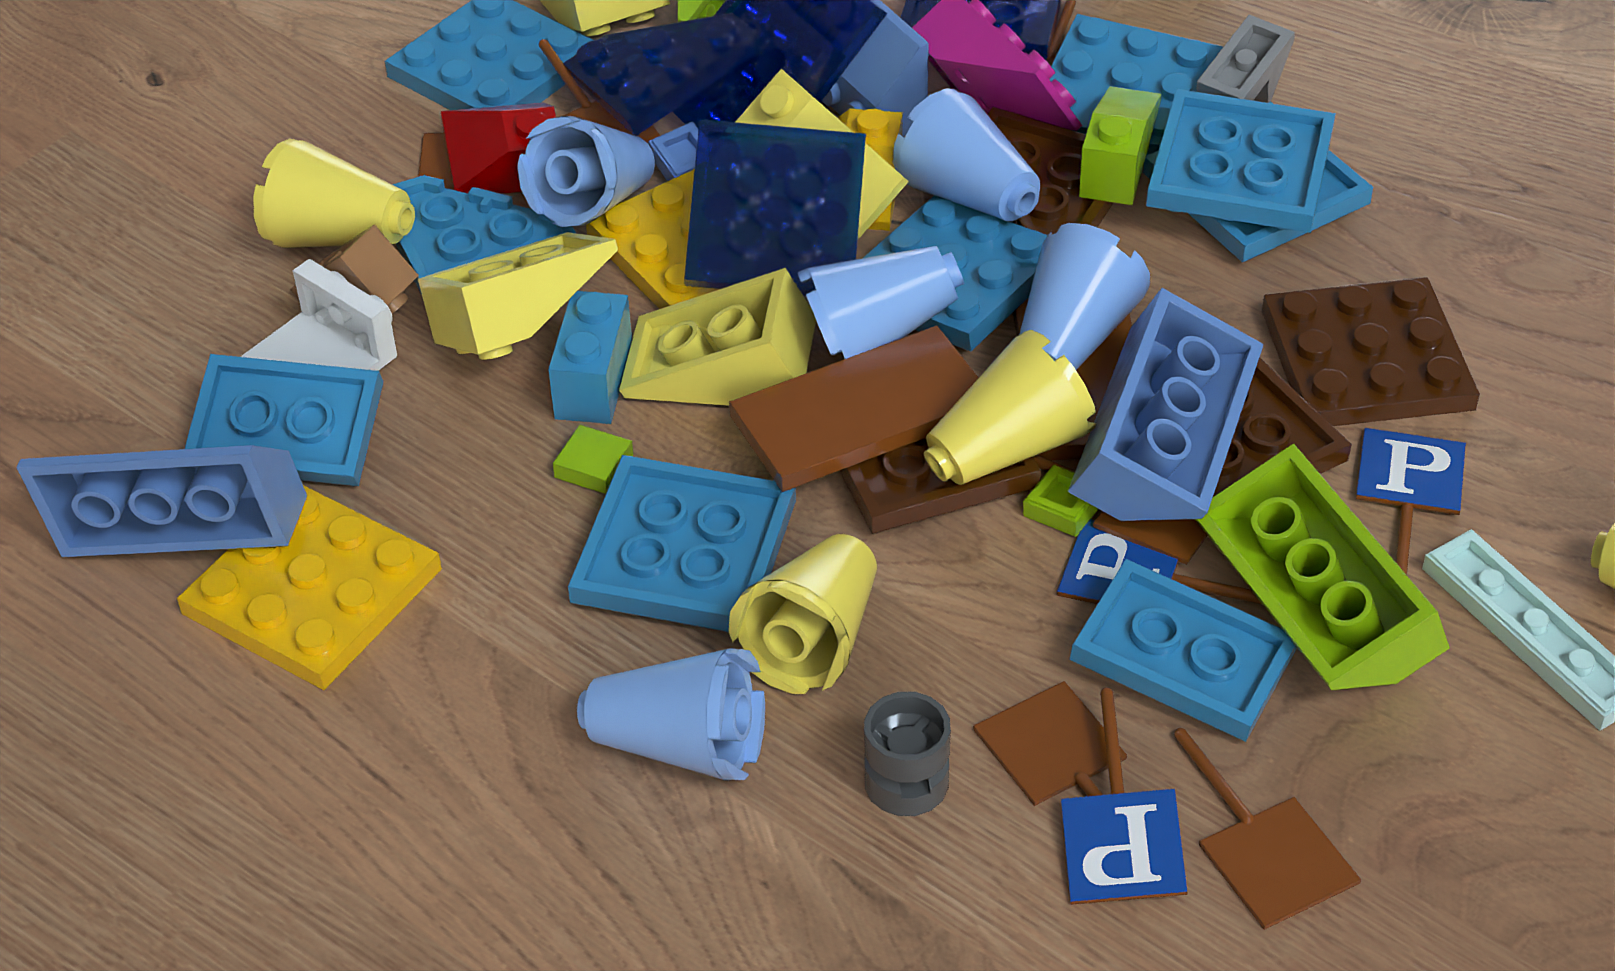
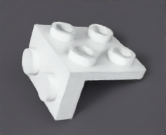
(335, 326)

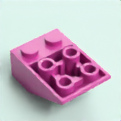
(991, 64)

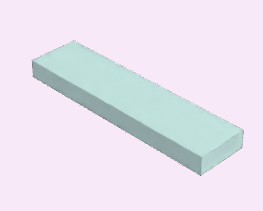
(1528, 624)

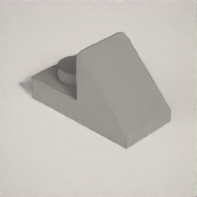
(1249, 62)

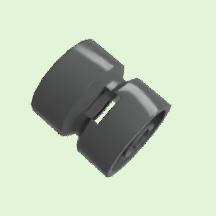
(907, 753)

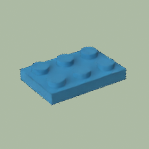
(304, 408)
(1184, 649)

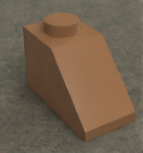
(373, 267)

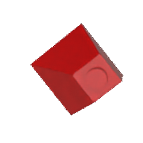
(487, 144)

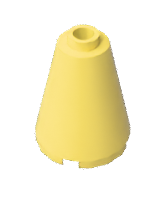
(325, 200)
(1011, 413)
(806, 614)

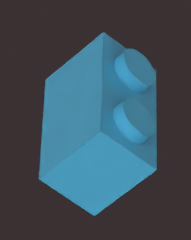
(590, 357)

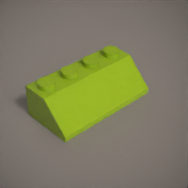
(1323, 575)

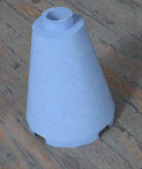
(965, 158)
(581, 169)
(1082, 290)
(880, 297)
(681, 712)

